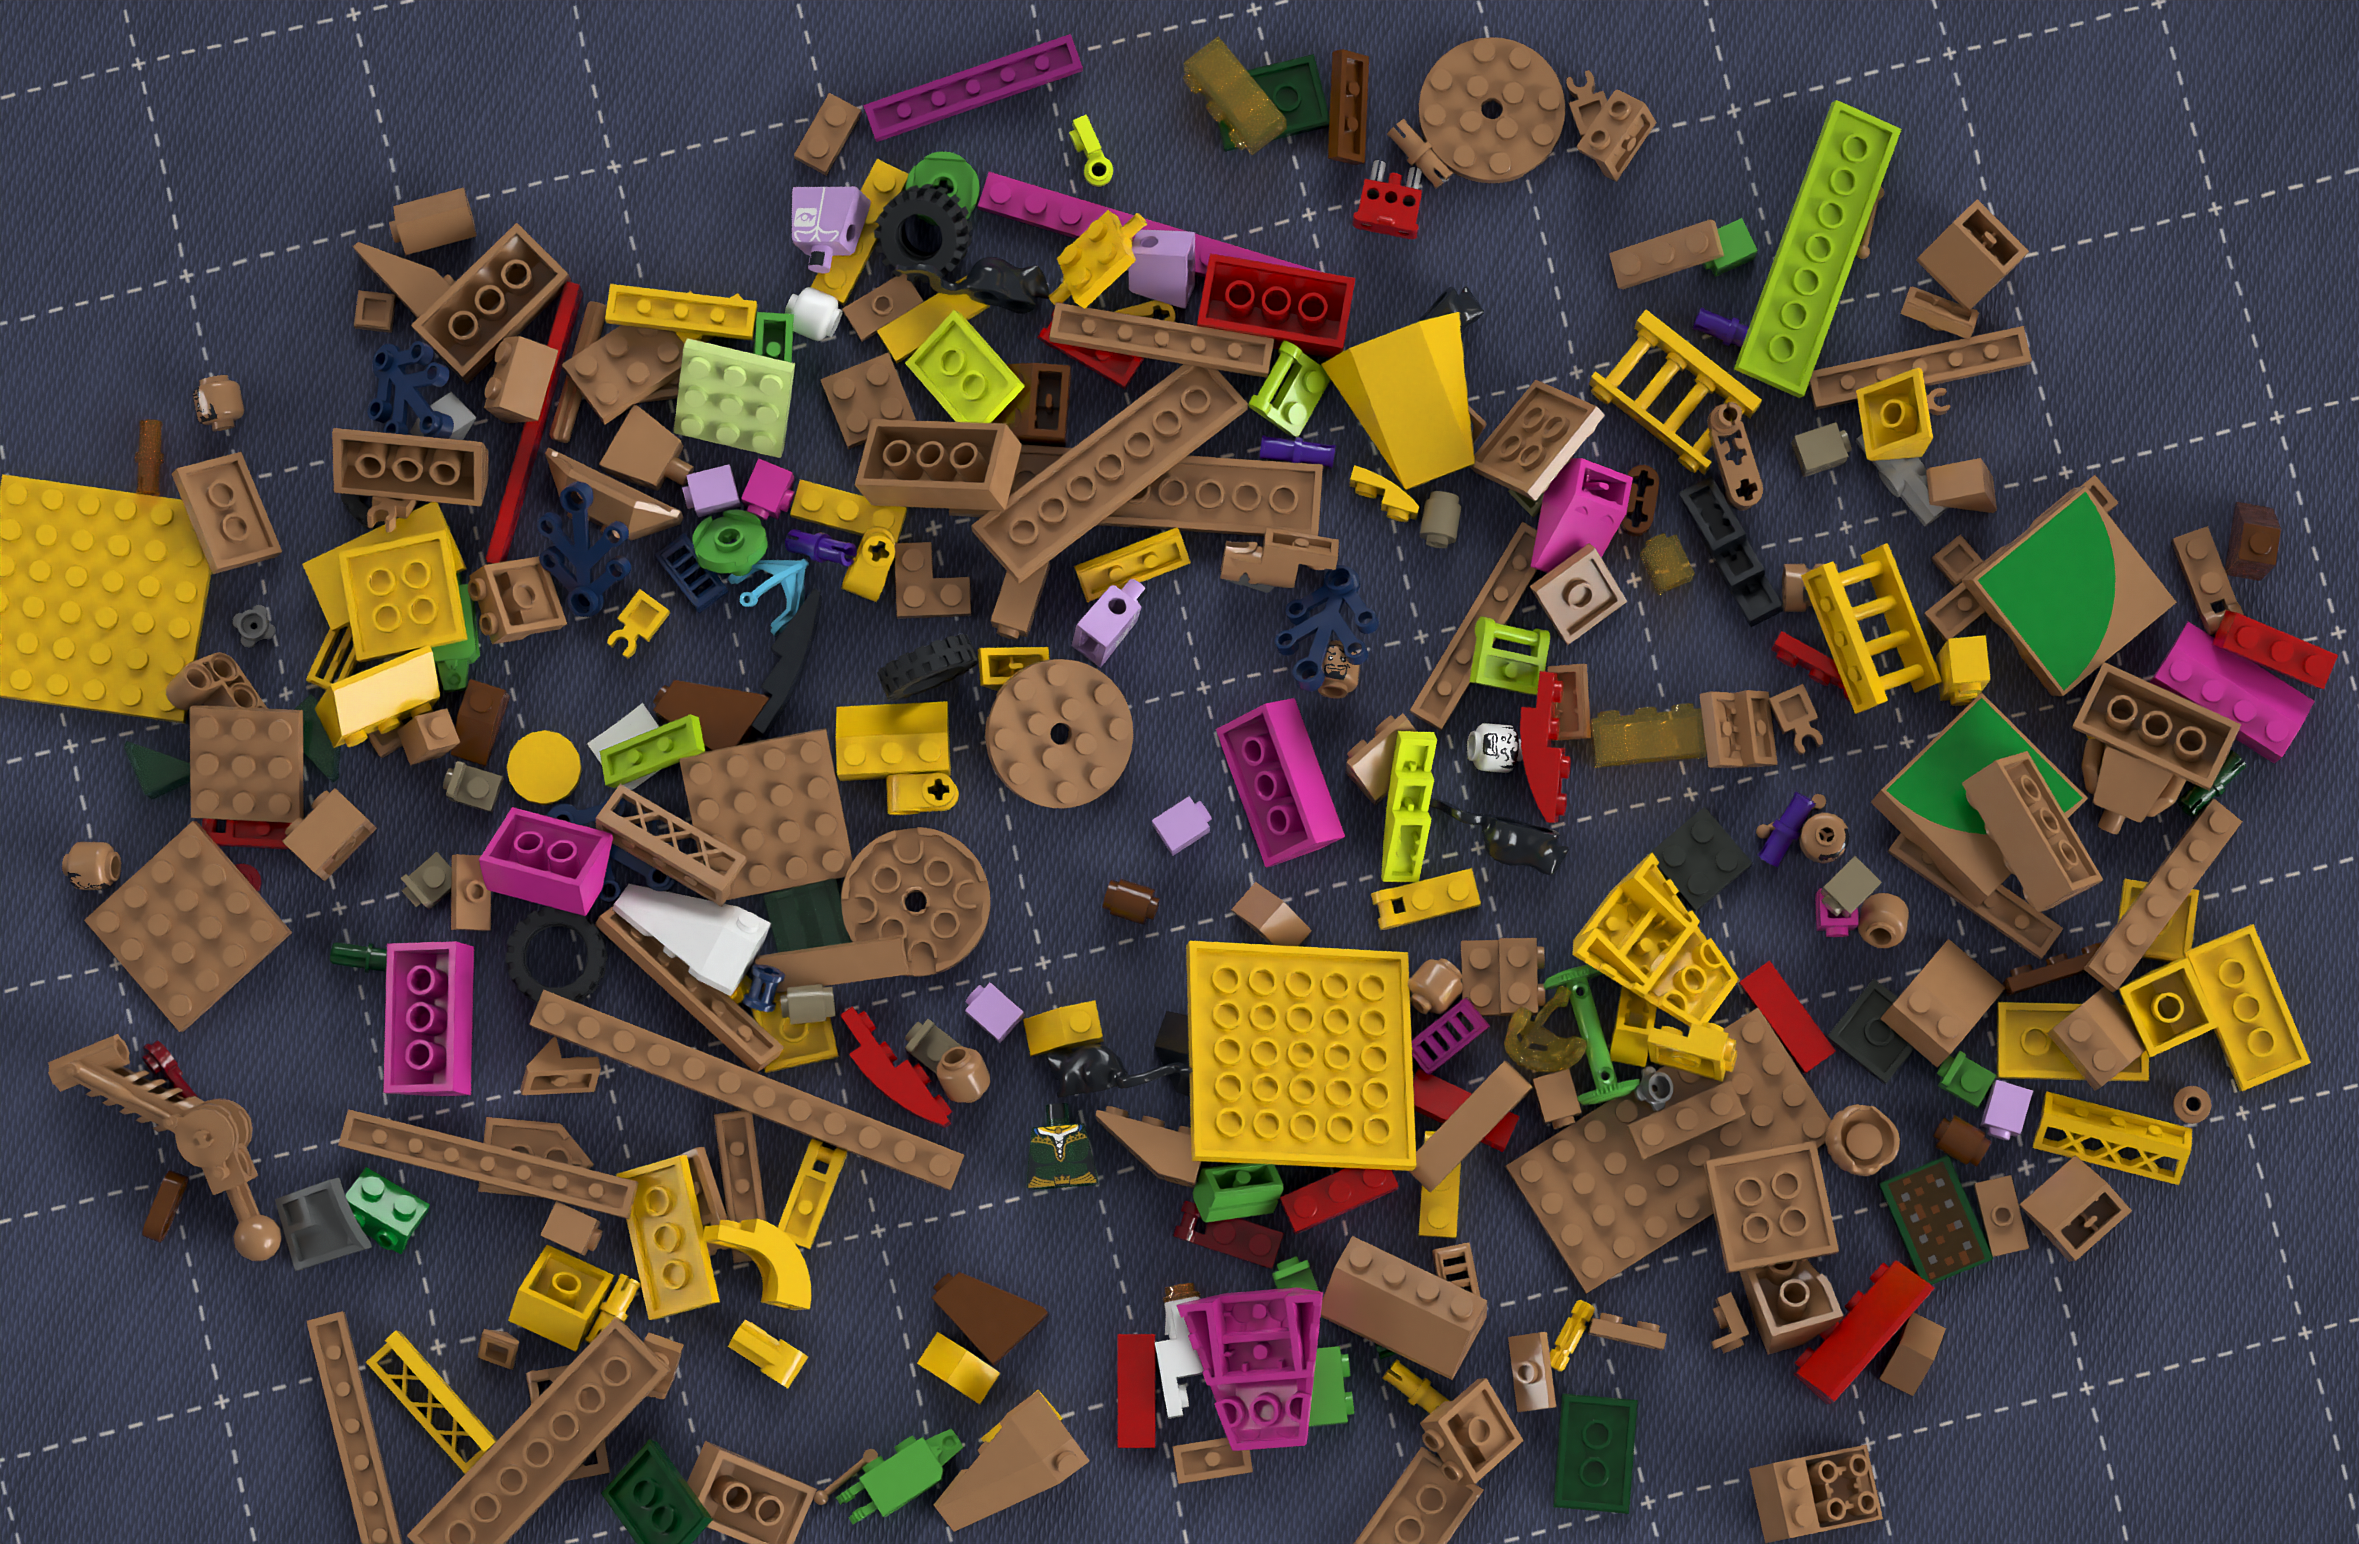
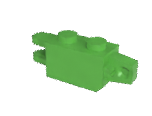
(455, 658)
(904, 1475)

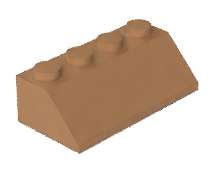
(491, 302)
(409, 467)
(2156, 726)
(2031, 831)
(1403, 1308)

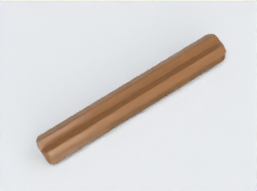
(570, 395)

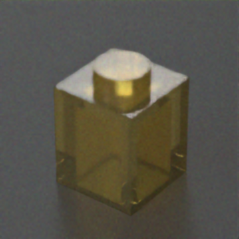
(1666, 563)

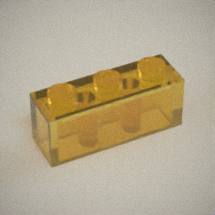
(1233, 96)
(1647, 736)

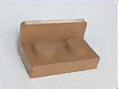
(1617, 133)

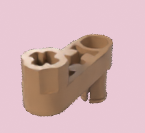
(1734, 475)

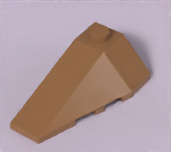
(1790, 1303)

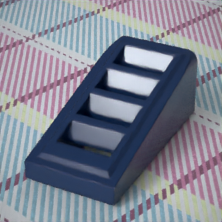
(707, 597)

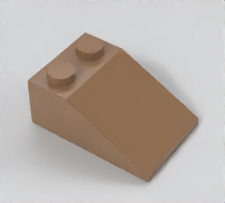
(1943, 1003)
(749, 1497)

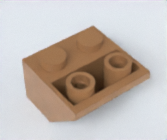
(1972, 255)
(1371, 763)
(2075, 1208)

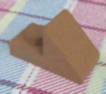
(558, 1075)

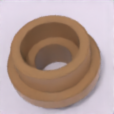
(2183, 1112)

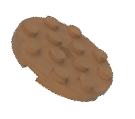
(1486, 147)
(1096, 741)
(927, 864)

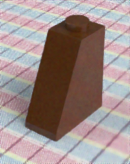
(2252, 542)
(722, 712)
(987, 1314)

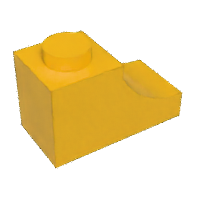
(1632, 1028)

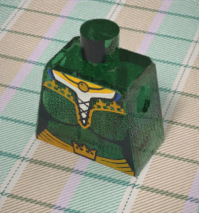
(1060, 1153)

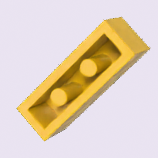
(1963, 669)

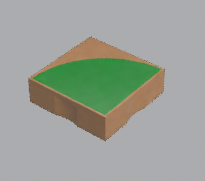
(2069, 591)
(1932, 805)

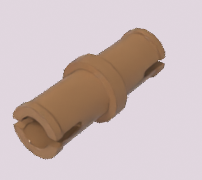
(1419, 153)

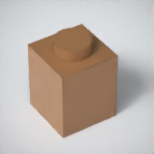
(428, 736)
(1556, 1099)
(572, 1229)

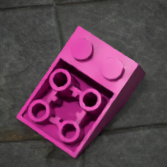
(1579, 509)

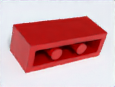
(2274, 649)
(1335, 1196)

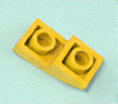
(1395, 500)

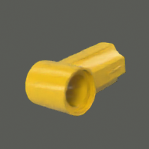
(774, 1357)

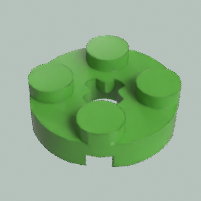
(955, 171)
(734, 557)

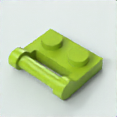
(1297, 395)
(1505, 668)

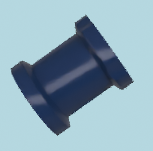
(755, 997)

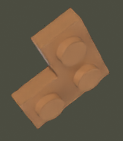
(921, 594)

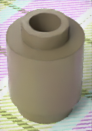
(1440, 519)
(808, 1004)

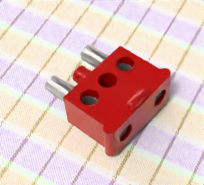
(1386, 217)

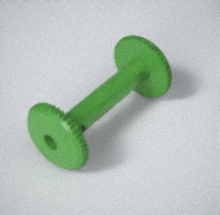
(1592, 1033)

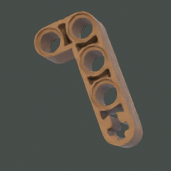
(212, 682)
(1469, 1125)

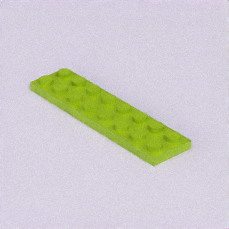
(1817, 249)

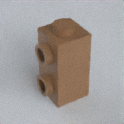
(433, 221)
(1018, 604)

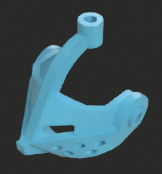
(790, 575)

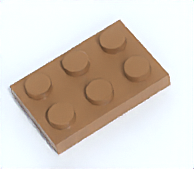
(625, 368)
(226, 512)

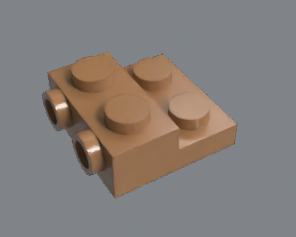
(515, 600)
(1502, 975)
(1470, 1433)

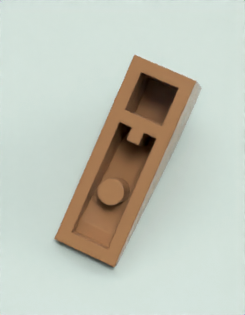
(411, 282)

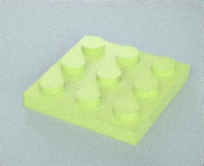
(734, 398)

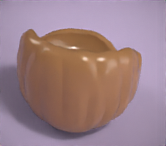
(1862, 1140)

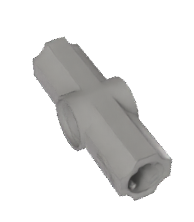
(1907, 480)

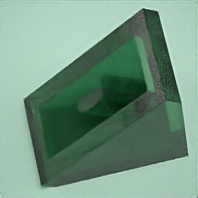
(157, 771)

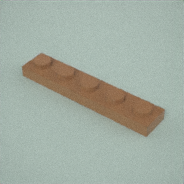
(2000, 909)

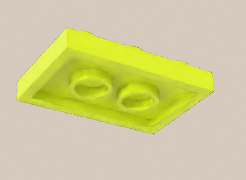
(964, 372)

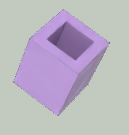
(711, 491)
(1182, 824)
(993, 1011)
(2006, 1110)

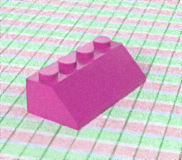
(2236, 689)
(1280, 782)
(428, 1019)

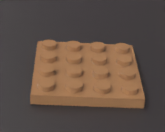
(773, 806)
(188, 926)

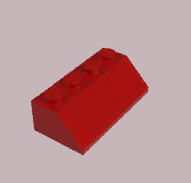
(1277, 303)
(1862, 1331)

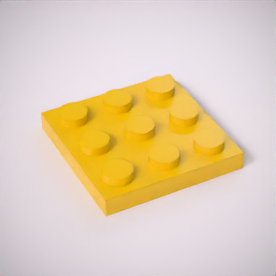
(402, 596)

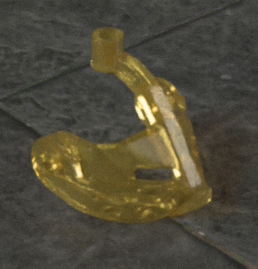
(1561, 1051)

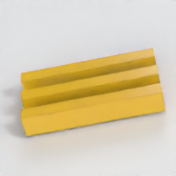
(323, 654)

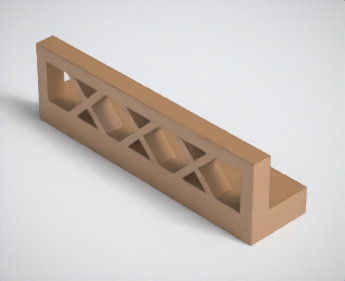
(663, 856)

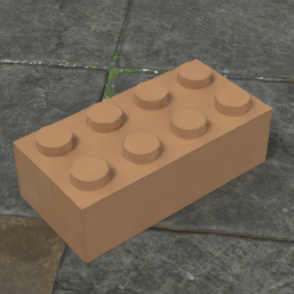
(938, 464)

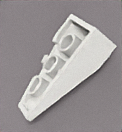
(709, 938)

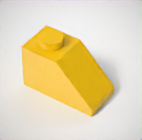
(1063, 1027)

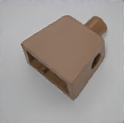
(645, 453)

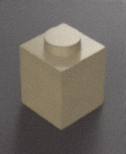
(1821, 449)
(1849, 888)

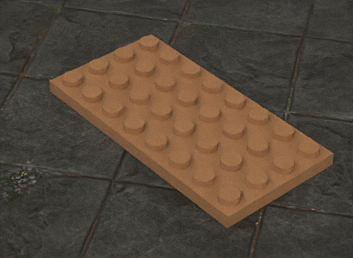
(1614, 1208)

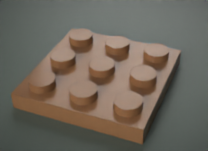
(1536, 439)
(246, 763)
(1771, 1207)

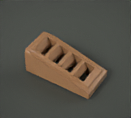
(1468, 1265)

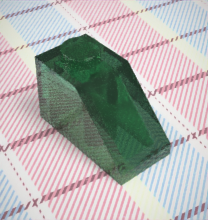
(316, 741)

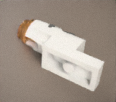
(1176, 1355)

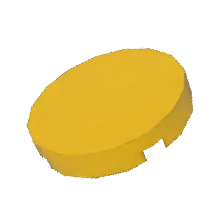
(544, 767)

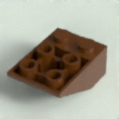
(1042, 407)

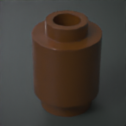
(1131, 901)
(1961, 1140)

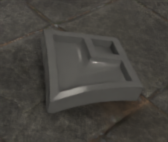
(320, 1225)

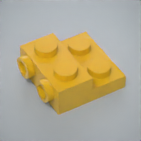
(1703, 1053)

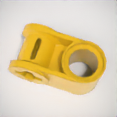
(870, 569)
(913, 793)

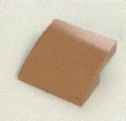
(1738, 729)

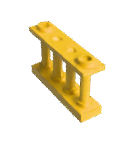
(1680, 355)
(1846, 640)

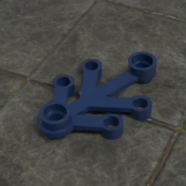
(389, 367)
(580, 553)
(1325, 624)
(589, 815)

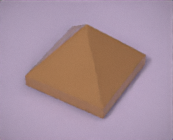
(498, 1348)

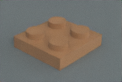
(865, 394)
(1578, 593)

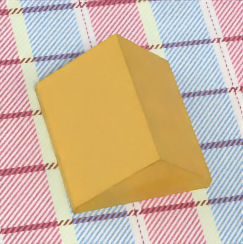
(1895, 417)

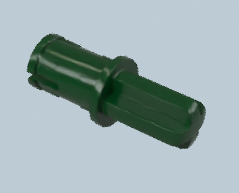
(359, 956)

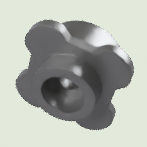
(263, 630)
(1662, 1088)

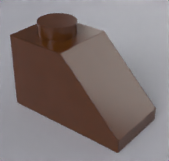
(479, 721)

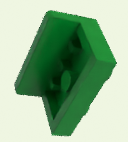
(385, 1210)

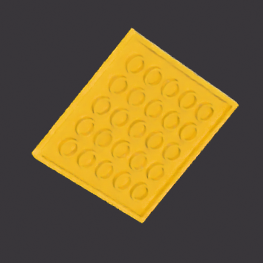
(97, 597)
(1300, 1056)

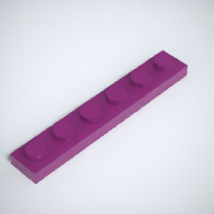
(973, 88)

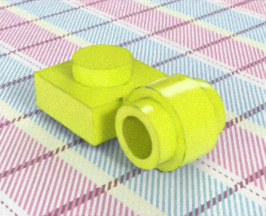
(1085, 139)

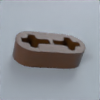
(1648, 501)
(165, 1206)

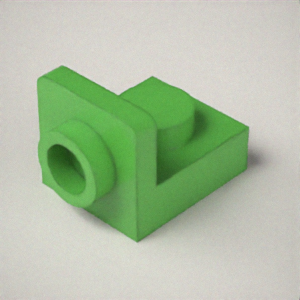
(1965, 1079)
(1294, 1274)

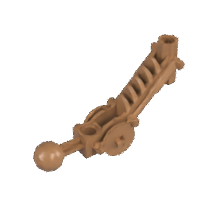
(206, 1132)

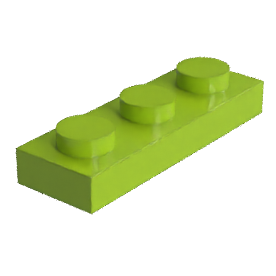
(652, 751)

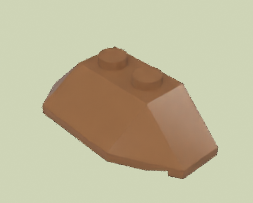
(613, 499)

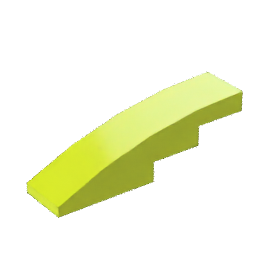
(1407, 807)

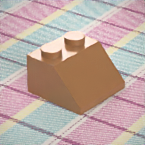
(519, 380)
(328, 833)
(2098, 1038)

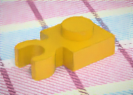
(641, 618)

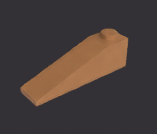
(1019, 1462)

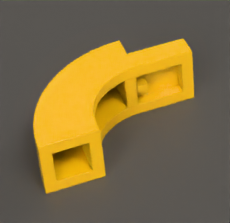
(776, 1255)

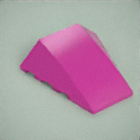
(1258, 1361)

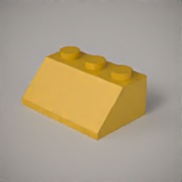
(379, 698)
(892, 740)

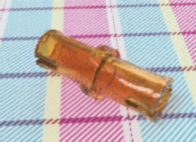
(149, 457)

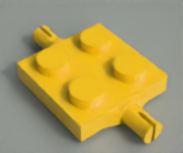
(1096, 258)

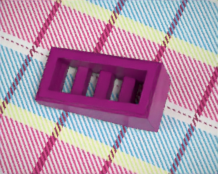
(1474, 1018)

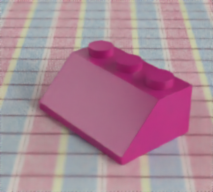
(547, 861)

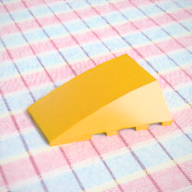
(1411, 397)
(1655, 947)

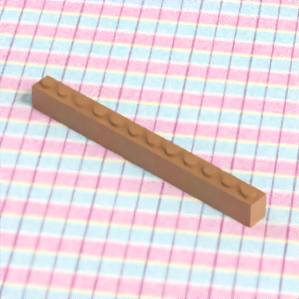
(746, 1090)

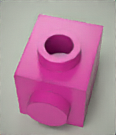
(768, 490)
(1833, 925)

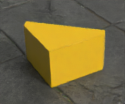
(1000, 664)
(958, 1368)

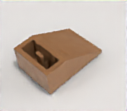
(1156, 1147)
(1815, 1493)

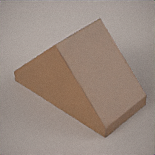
(1962, 486)
(1271, 917)
(1913, 1354)

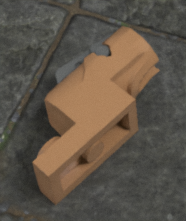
(1277, 559)

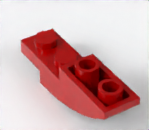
(1545, 764)
(900, 1084)

